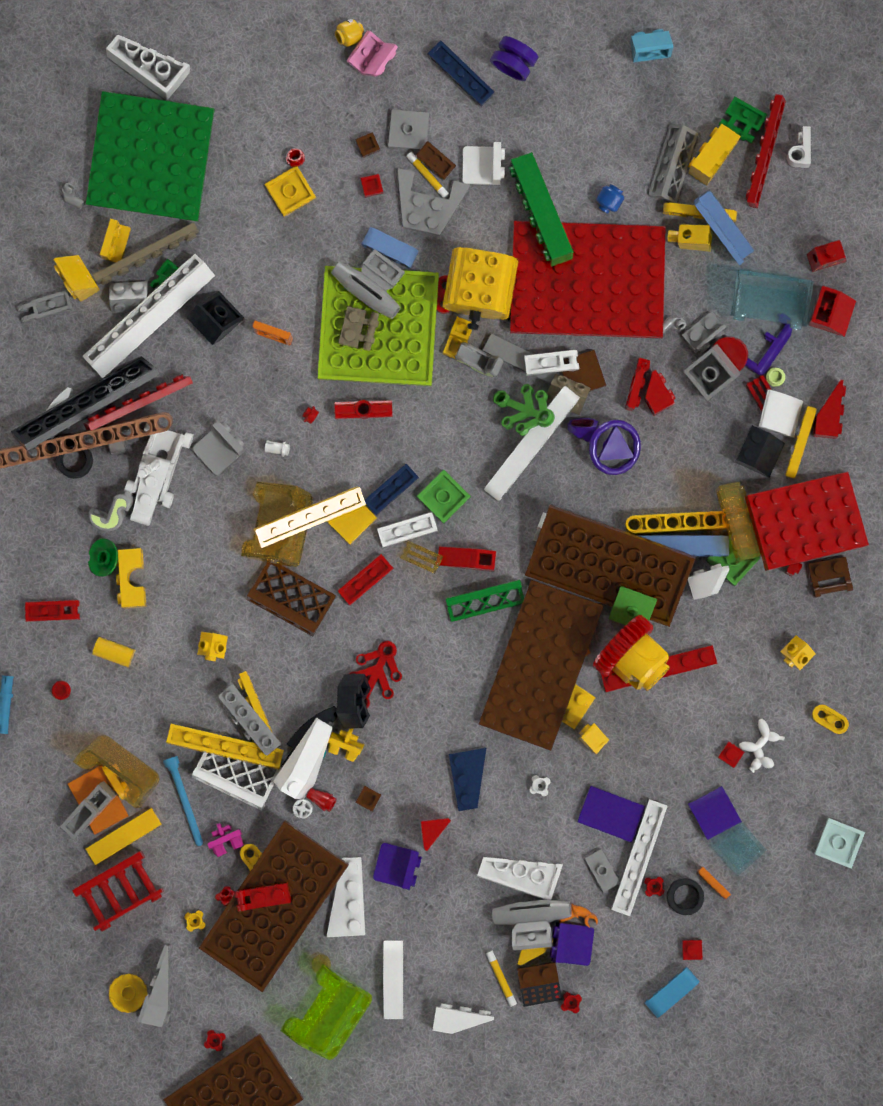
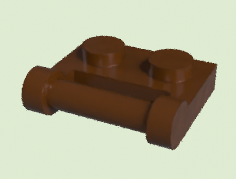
(830, 570)

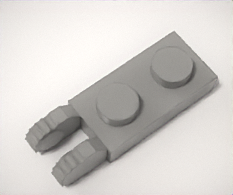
(47, 306)

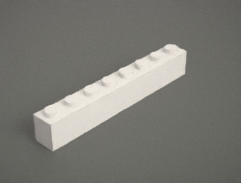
(148, 315)

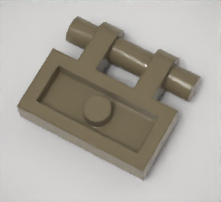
(353, 327)

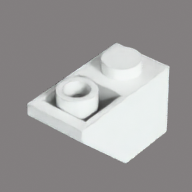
(707, 583)

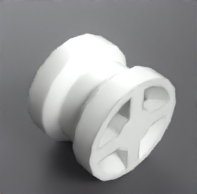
(302, 806)

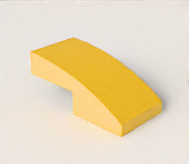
(458, 335)

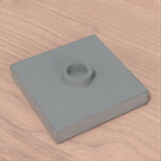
(408, 129)

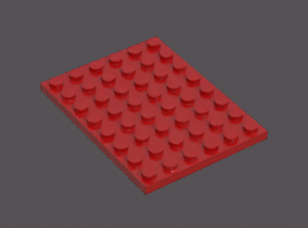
(604, 291)

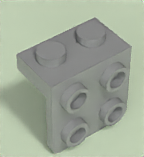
(219, 448)

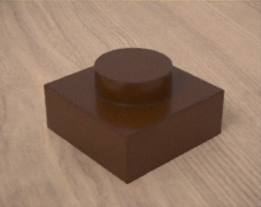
(367, 145)
(368, 798)

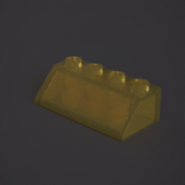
(738, 521)

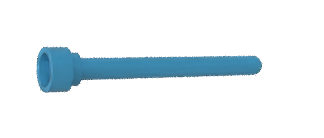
(172, 766)

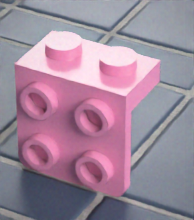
(371, 55)

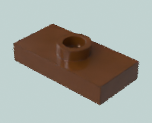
(435, 160)

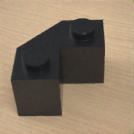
(350, 701)

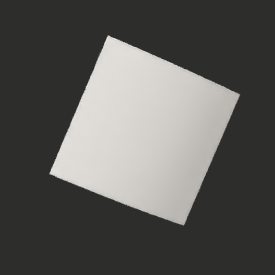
(780, 413)

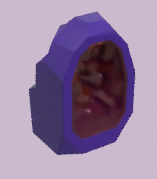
(583, 428)

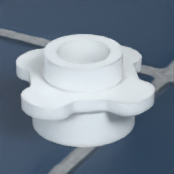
(543, 781)

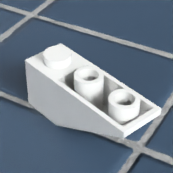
(454, 1020)

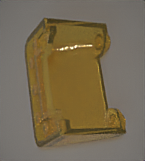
(277, 502)
(123, 763)

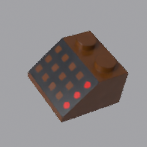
(539, 984)

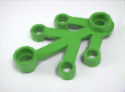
(525, 410)

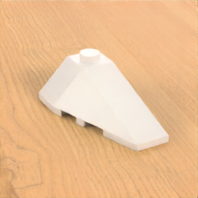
(303, 765)

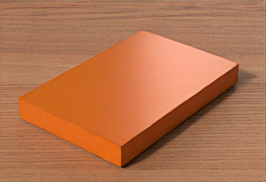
(85, 785)

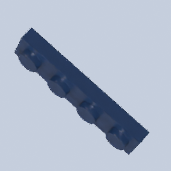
(461, 73)

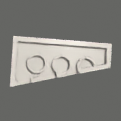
(527, 877)
(348, 903)

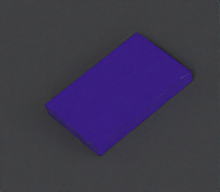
(611, 814)

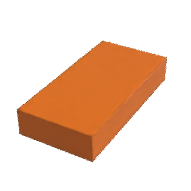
(713, 883)

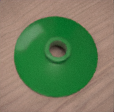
(103, 557)

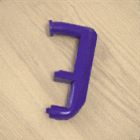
(777, 345)

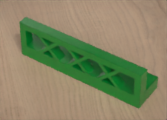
(480, 594)

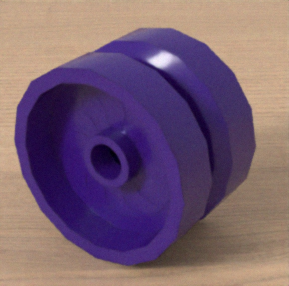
(514, 58)

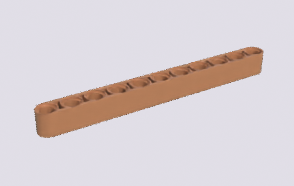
(81, 444)

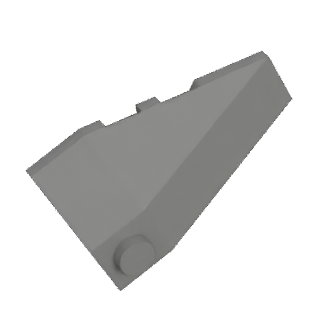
(157, 1003)

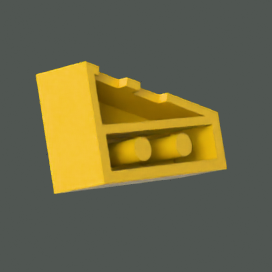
(713, 154)

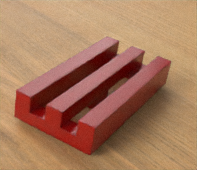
(753, 393)

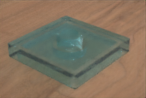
(739, 848)

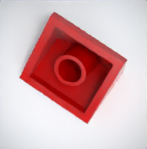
(431, 830)

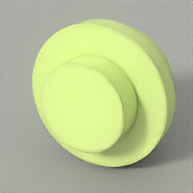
(775, 377)

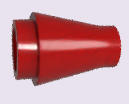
(322, 799)

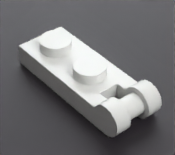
(551, 362)

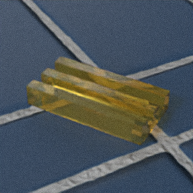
(407, 551)

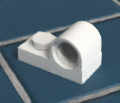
(804, 150)

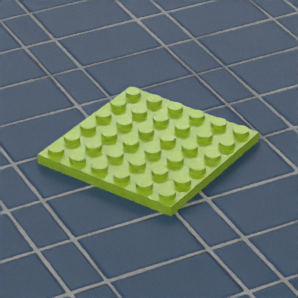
(401, 345)

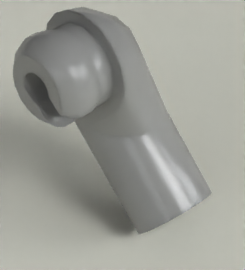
(70, 197)
(673, 323)

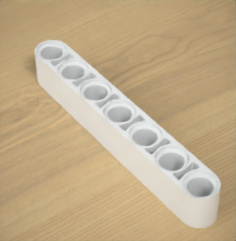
(530, 445)

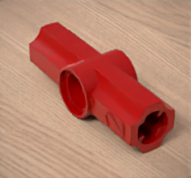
(377, 409)

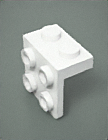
(483, 164)

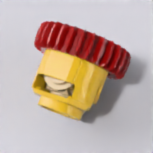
(634, 656)

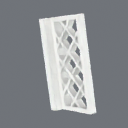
(233, 789)

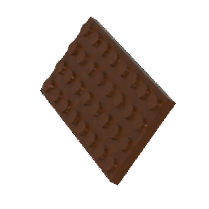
(600, 559)
(541, 665)
(260, 939)

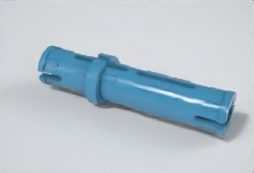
(5, 702)

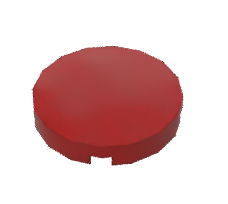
(734, 350)

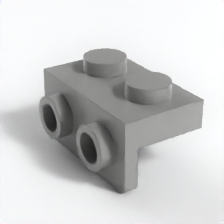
(127, 295)

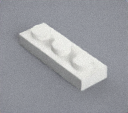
(407, 529)

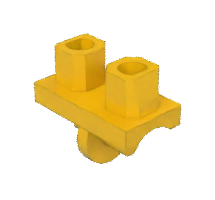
(346, 741)

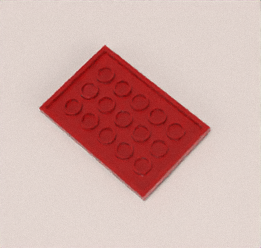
(806, 521)

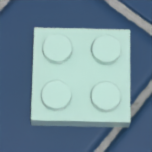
(839, 843)

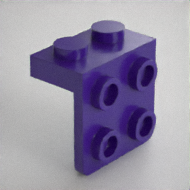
(397, 866)
(572, 944)

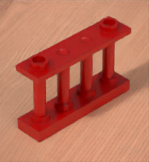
(102, 882)

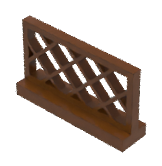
(283, 612)

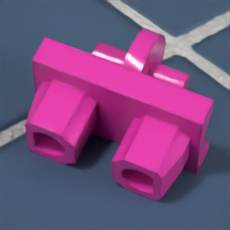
(234, 837)

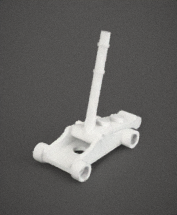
(156, 473)

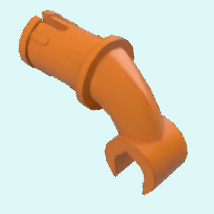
(582, 912)

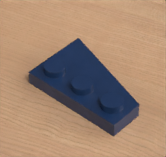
(467, 777)

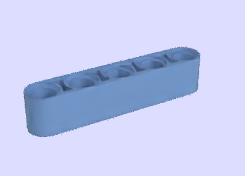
(695, 545)

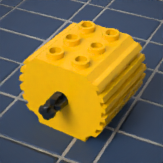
(480, 284)

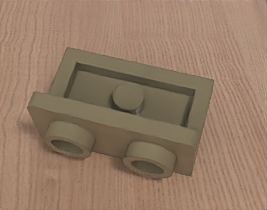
(578, 388)

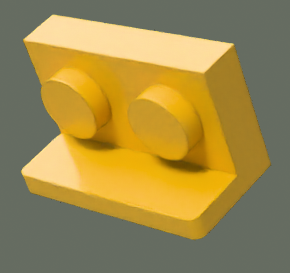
(115, 241)

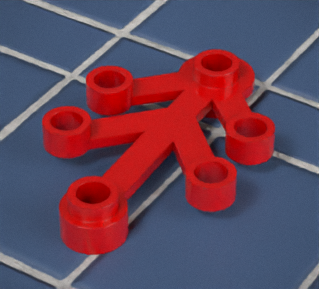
(377, 670)

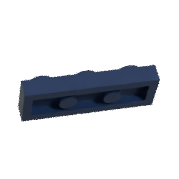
(391, 489)

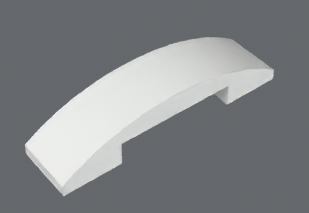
(393, 979)

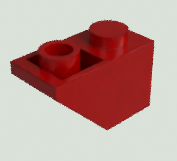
(657, 395)

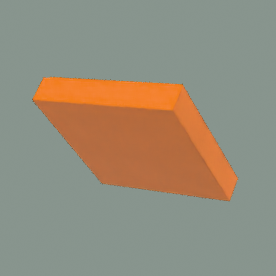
(272, 333)

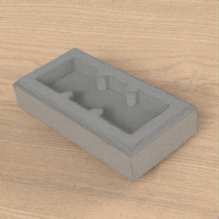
(602, 870)

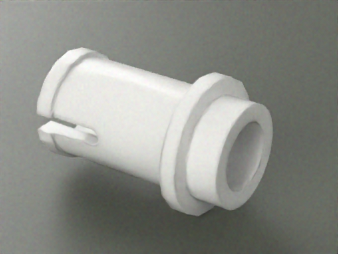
(277, 448)

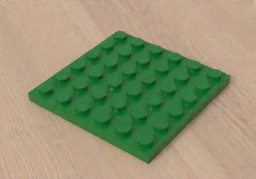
(150, 156)

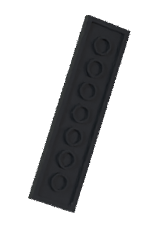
(85, 403)

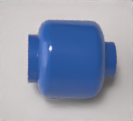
(610, 198)

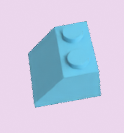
(651, 45)

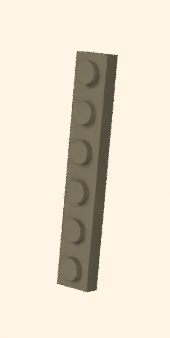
(138, 258)

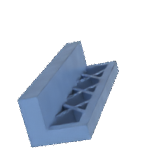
(723, 226)

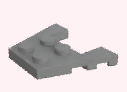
(427, 212)

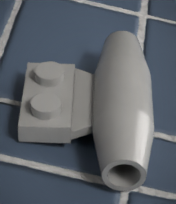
(372, 282)
(531, 921)

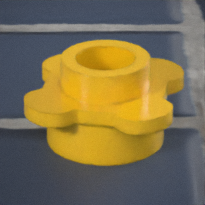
(190, 917)

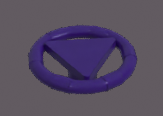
(615, 447)

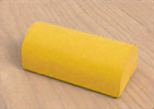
(113, 652)

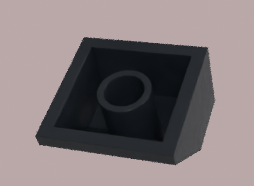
(215, 317)
(759, 451)

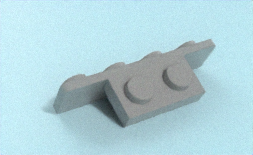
(246, 716)

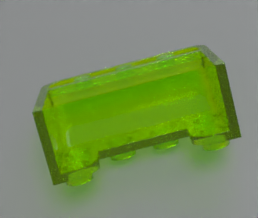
(331, 1015)

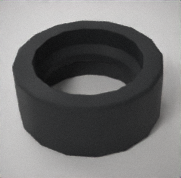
(75, 474)
(685, 911)

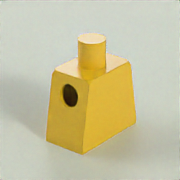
(700, 237)

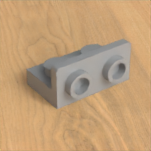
(704, 332)

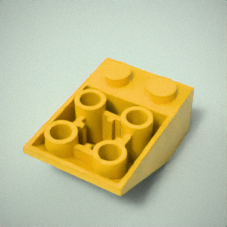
(76, 277)

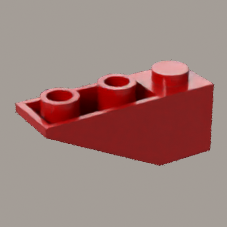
(827, 420)
(468, 558)

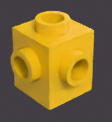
(212, 646)
(797, 653)

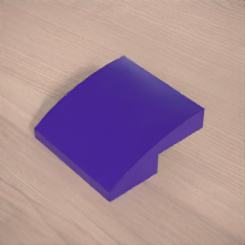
(714, 812)

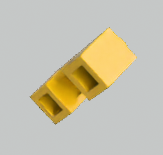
(128, 562)

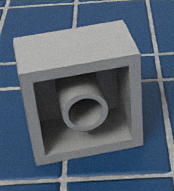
(712, 372)

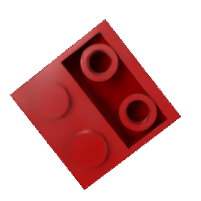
(832, 311)

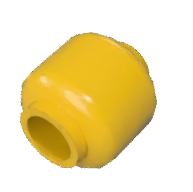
(349, 32)

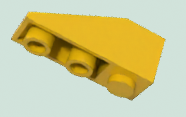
(593, 738)

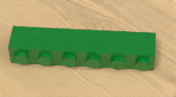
(541, 209)

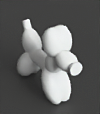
(756, 747)

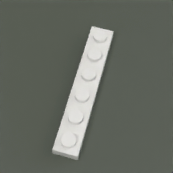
(639, 857)

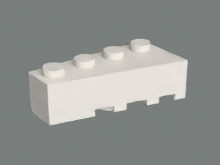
(151, 68)

